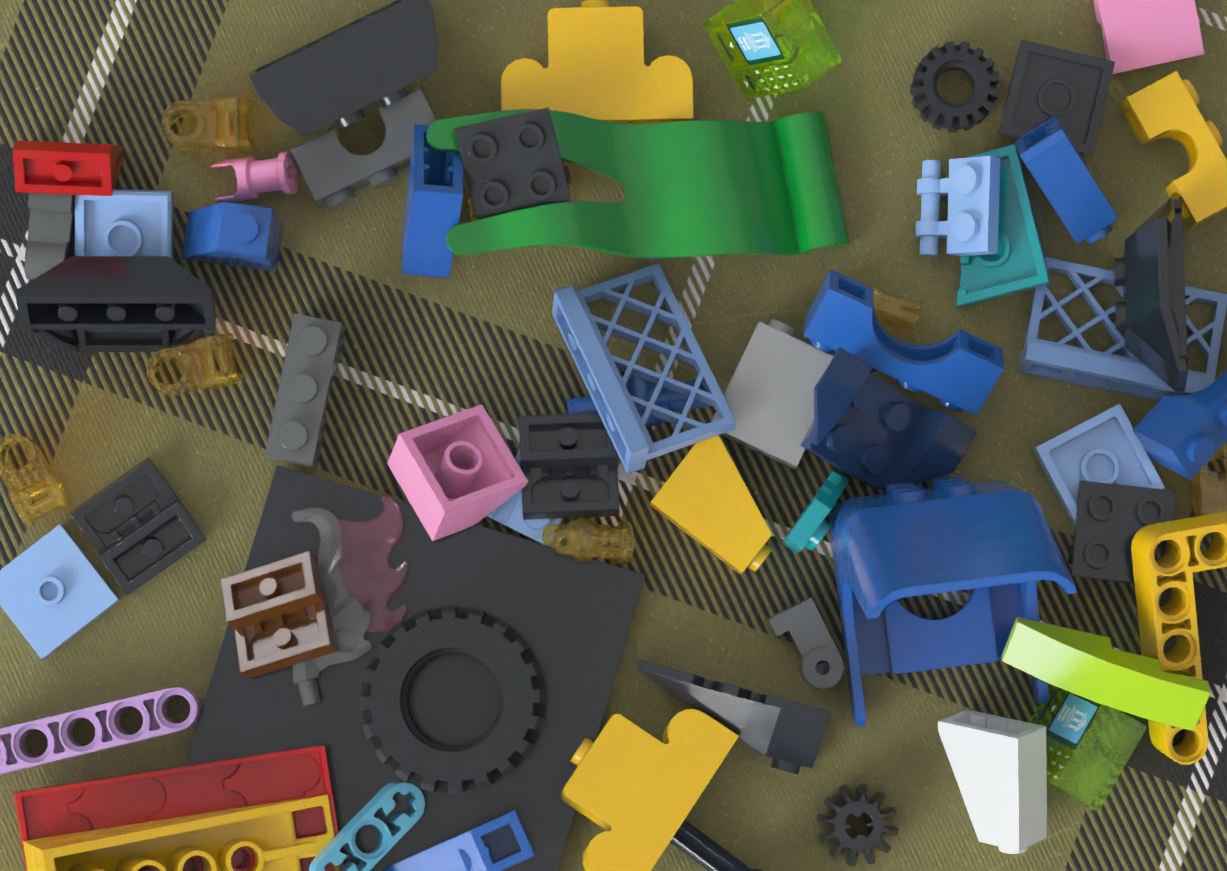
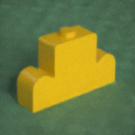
(600, 70)
(643, 786)

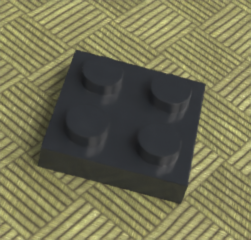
(1057, 84)

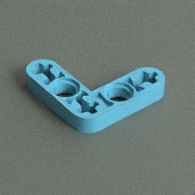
(384, 805)

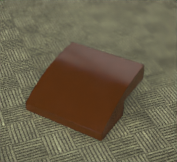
(278, 615)

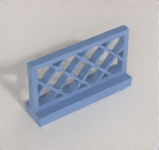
(1104, 369)
(609, 389)

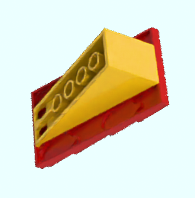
(195, 817)

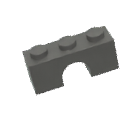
(336, 173)
(304, 390)

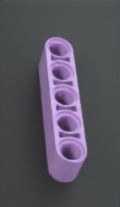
(107, 726)

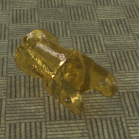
(587, 541)

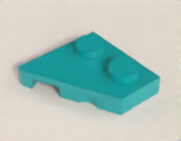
(811, 525)

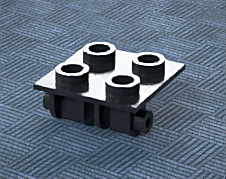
(513, 163)
(1107, 524)

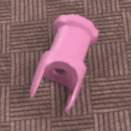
(262, 176)

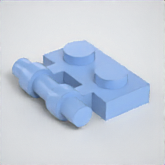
(972, 206)

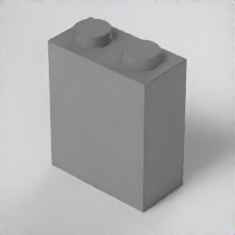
(775, 392)

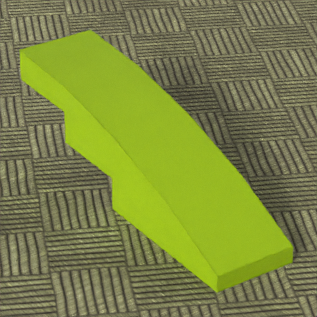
(1107, 676)

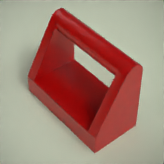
(66, 167)

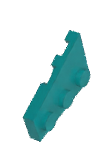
(1020, 254)

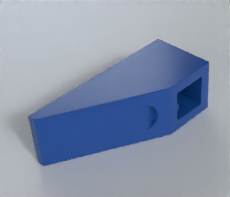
(483, 848)

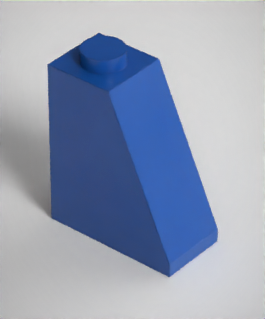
(1066, 181)
(430, 207)
(234, 236)

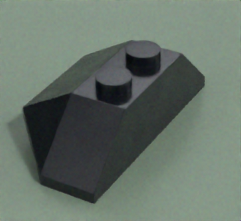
(1155, 294)
(117, 304)

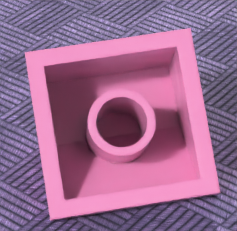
(455, 471)

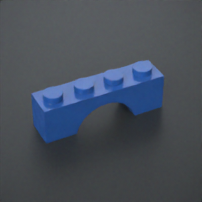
(954, 370)
(1186, 428)

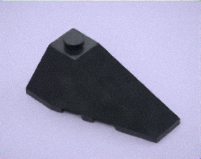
(764, 722)

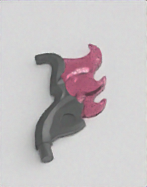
(355, 585)

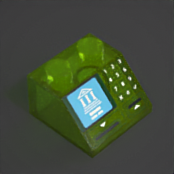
(772, 45)
(1085, 745)

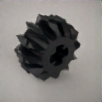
(857, 841)

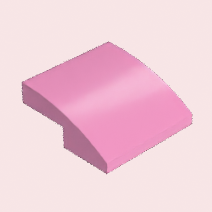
(1148, 31)

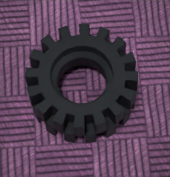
(974, 66)

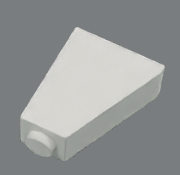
(1000, 776)

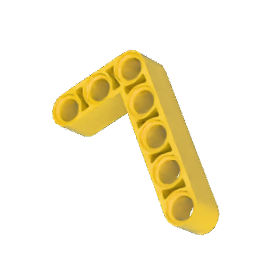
(1179, 614)

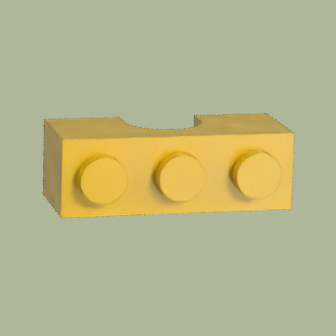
(1171, 112)

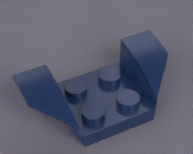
(879, 430)

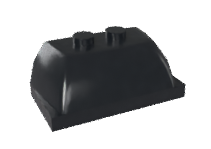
(351, 67)

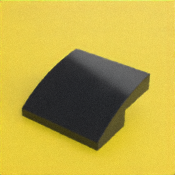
(567, 467)
(137, 526)

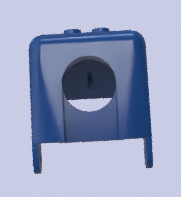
(933, 543)

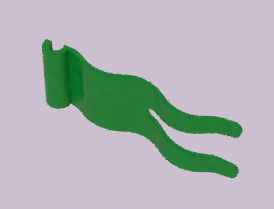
(686, 189)

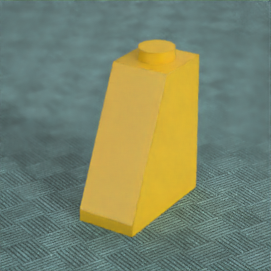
(715, 506)

